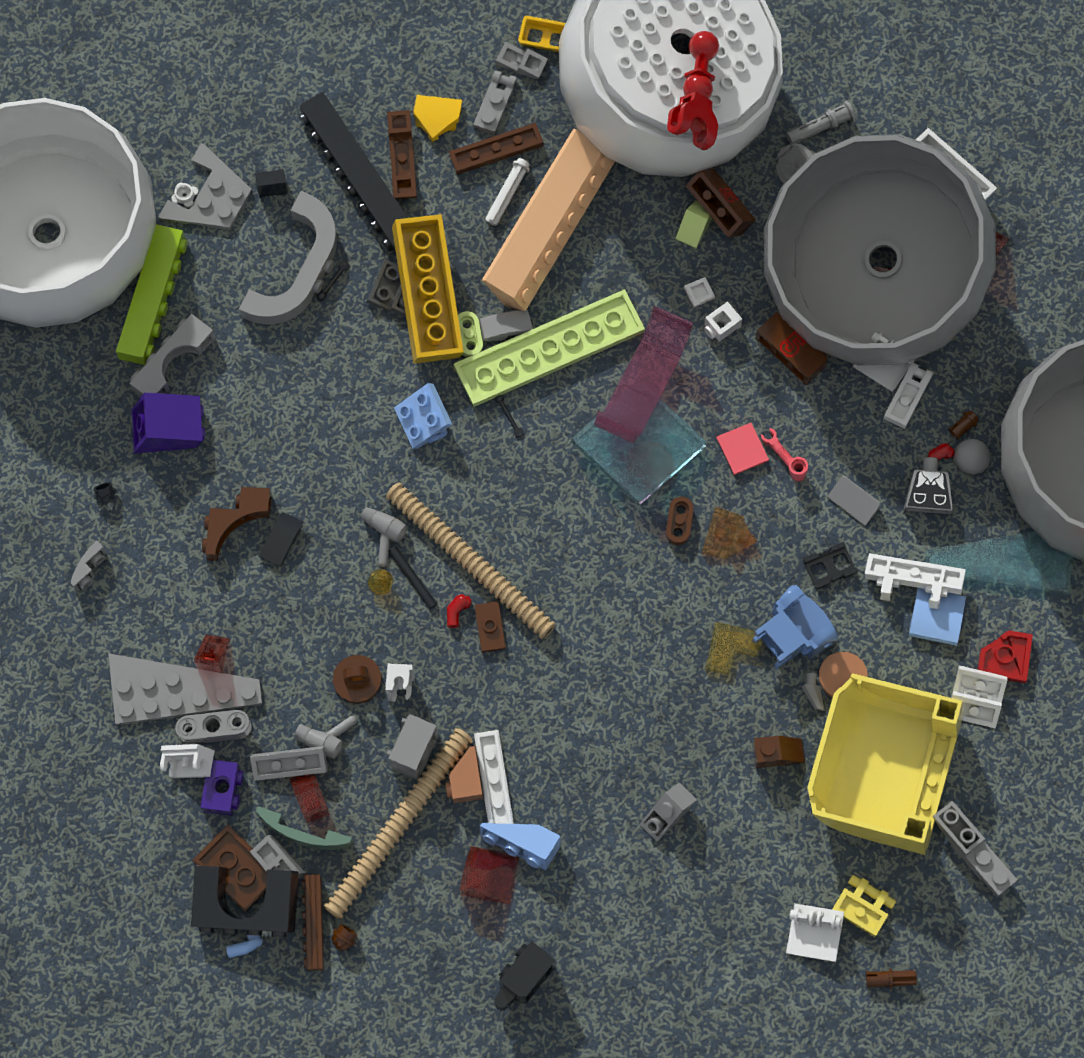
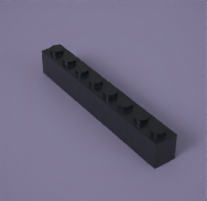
(352, 166)

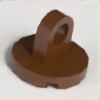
(357, 679)

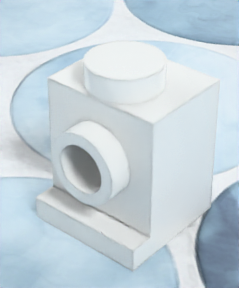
(725, 315)

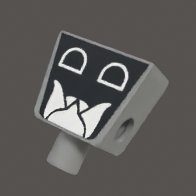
(929, 490)

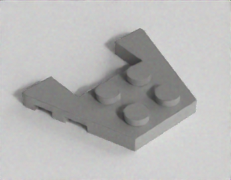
(217, 201)

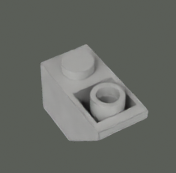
(668, 811)

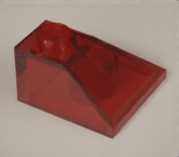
(489, 875)

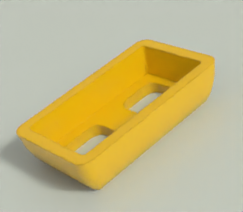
(548, 27)

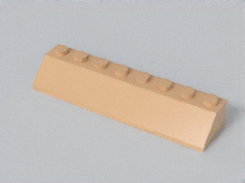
(547, 222)

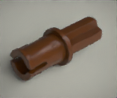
(890, 978)

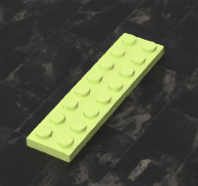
(549, 348)

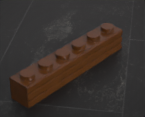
(314, 925)

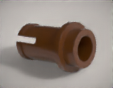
(965, 423)

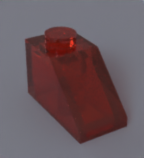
(309, 797)

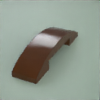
(401, 154)

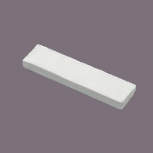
(493, 777)

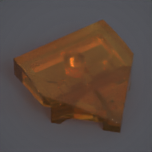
(727, 534)

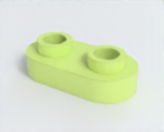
(470, 335)

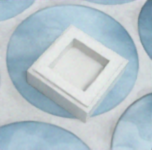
(699, 292)

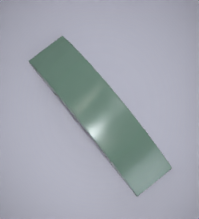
(331, 842)

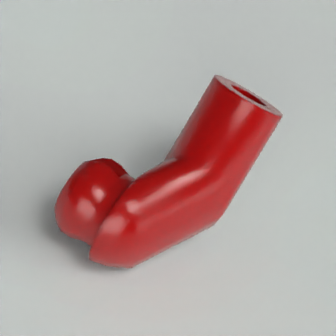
(941, 451)
(453, 609)

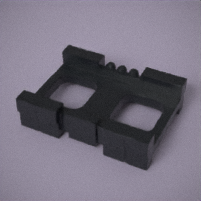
(826, 559)

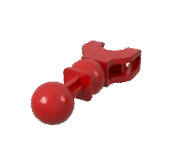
(695, 106)

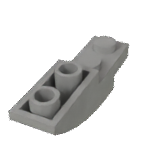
(973, 850)

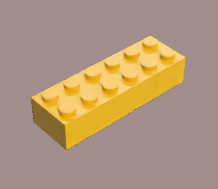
(427, 289)

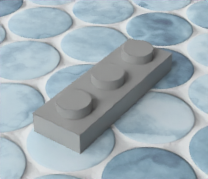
(289, 763)

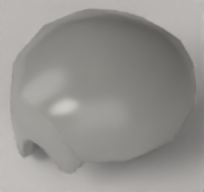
(971, 456)

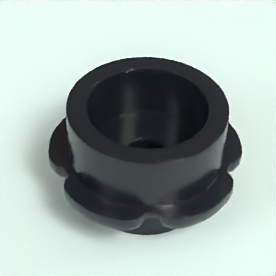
(104, 492)

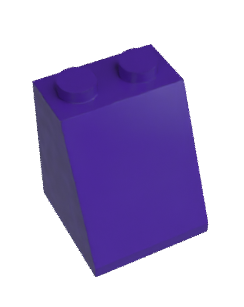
(167, 422)

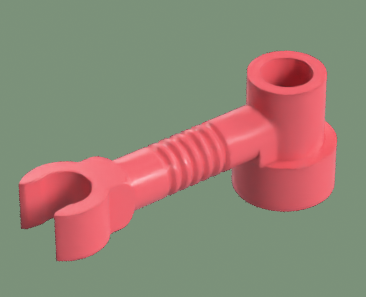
(794, 464)

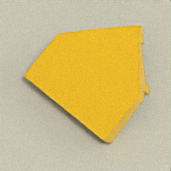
(436, 115)

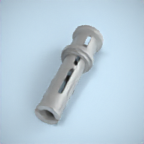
(830, 119)

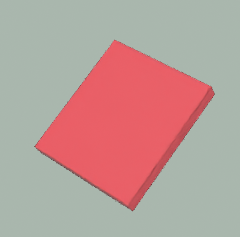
(742, 448)

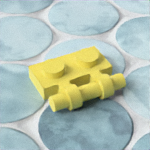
(860, 912)

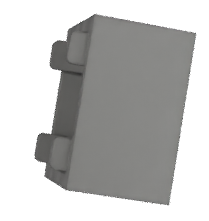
(413, 746)

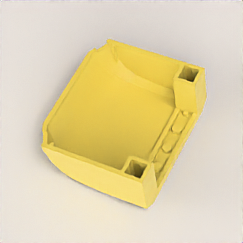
(884, 762)

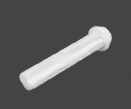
(509, 188)

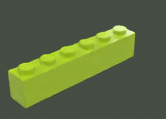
(151, 295)

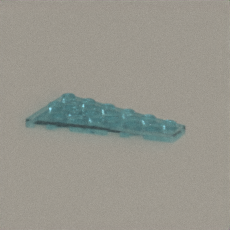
(1009, 561)

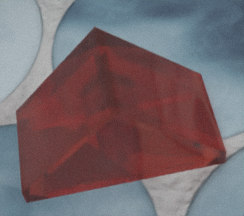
(212, 653)

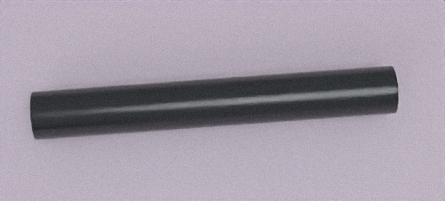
(413, 578)

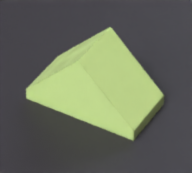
(693, 225)

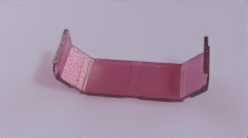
(646, 376)

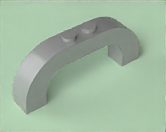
(309, 281)

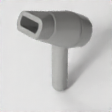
(388, 527)
(329, 740)

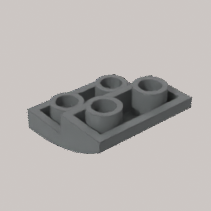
(387, 289)

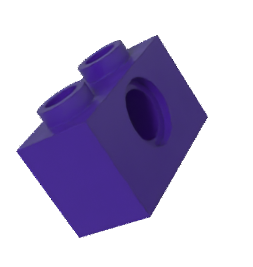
(227, 802)

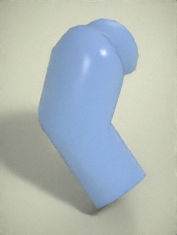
(244, 947)

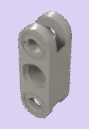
(201, 722)

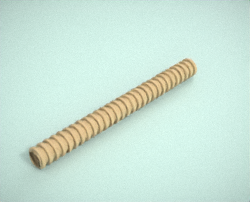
(470, 560)
(398, 823)

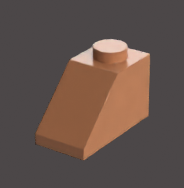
(465, 779)

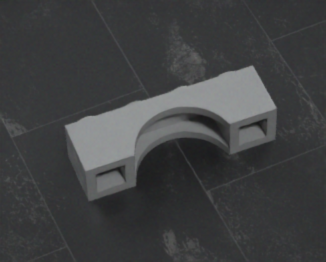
(190, 337)

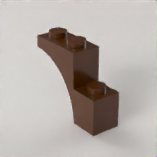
(252, 505)

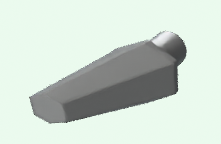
(813, 692)

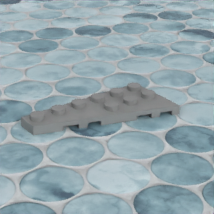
(160, 690)

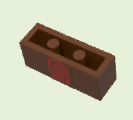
(720, 203)
(791, 348)

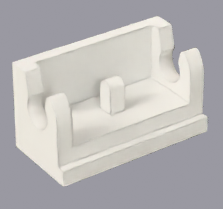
(399, 677)
(187, 760)

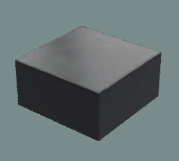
(271, 183)

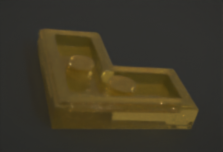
(725, 642)

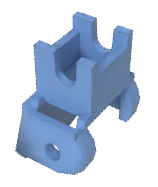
(796, 628)

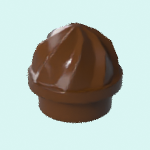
(343, 937)

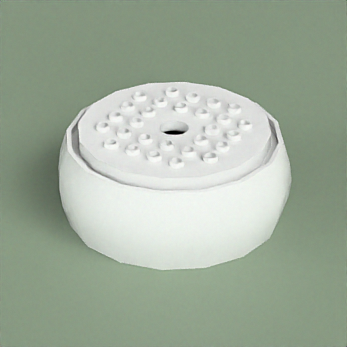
(627, 77)
(86, 179)

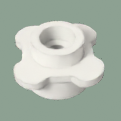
(182, 188)

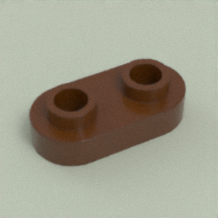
(679, 521)

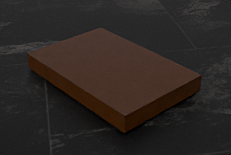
(244, 873)

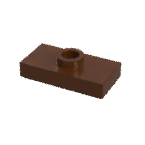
(490, 627)

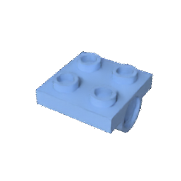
(423, 416)

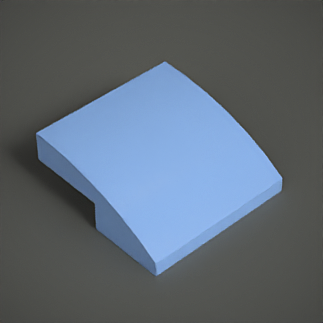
(937, 624)

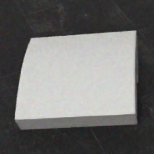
(980, 694)

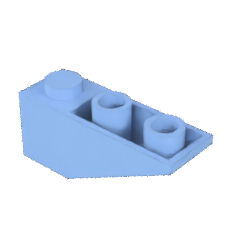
(527, 841)

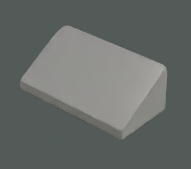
(854, 500)

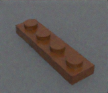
(496, 148)

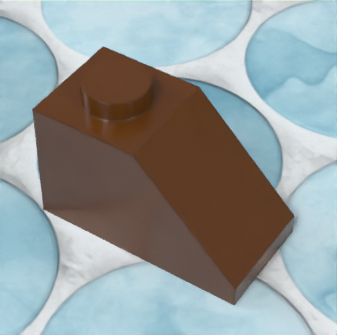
(777, 751)

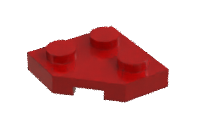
(1007, 656)

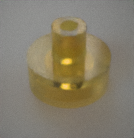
(380, 581)

